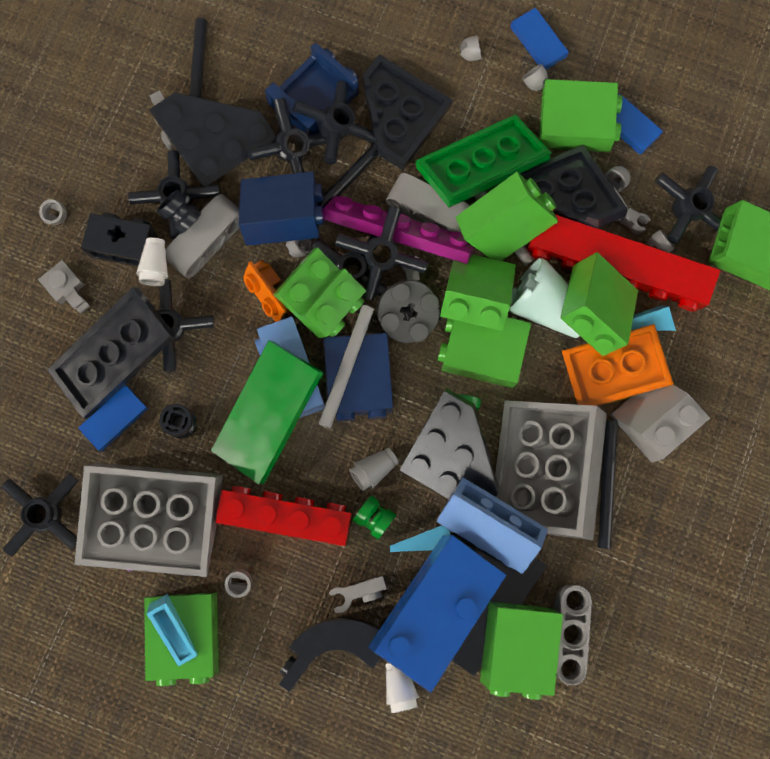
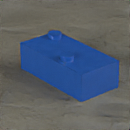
(437, 612)

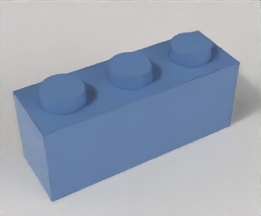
(286, 334)
(493, 525)

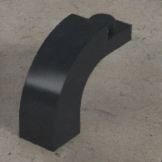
(330, 634)

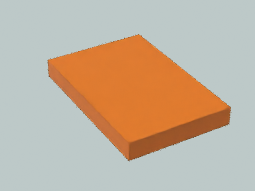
(620, 374)

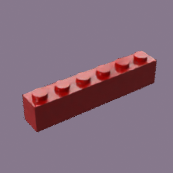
(644, 266)

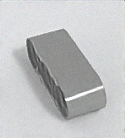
(423, 204)
(205, 237)
(579, 647)

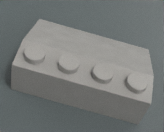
(552, 464)
(147, 519)

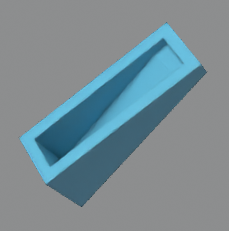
(659, 316)
(421, 542)
(171, 629)

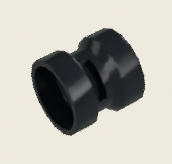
(181, 214)
(183, 424)

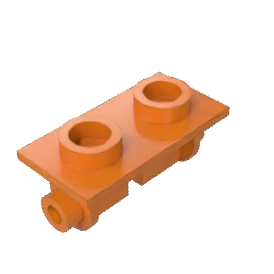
(261, 281)

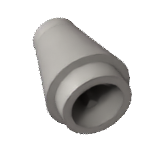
(373, 469)

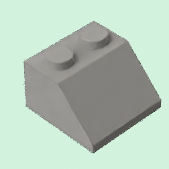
(659, 420)

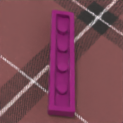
(408, 231)

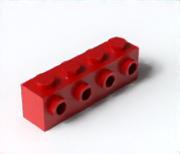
(283, 517)

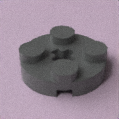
(400, 295)

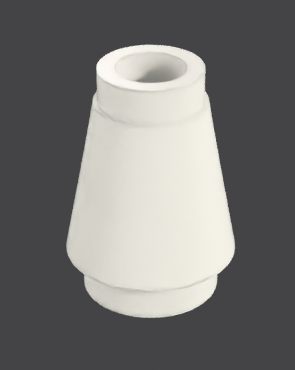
(153, 263)
(399, 690)

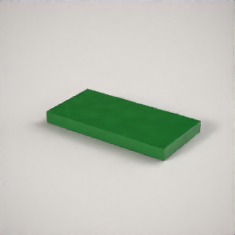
(482, 160)
(266, 412)

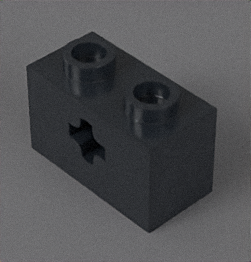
(105, 229)

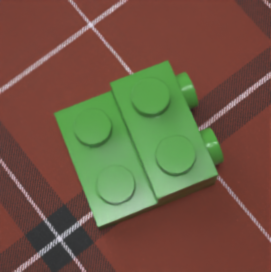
(320, 294)

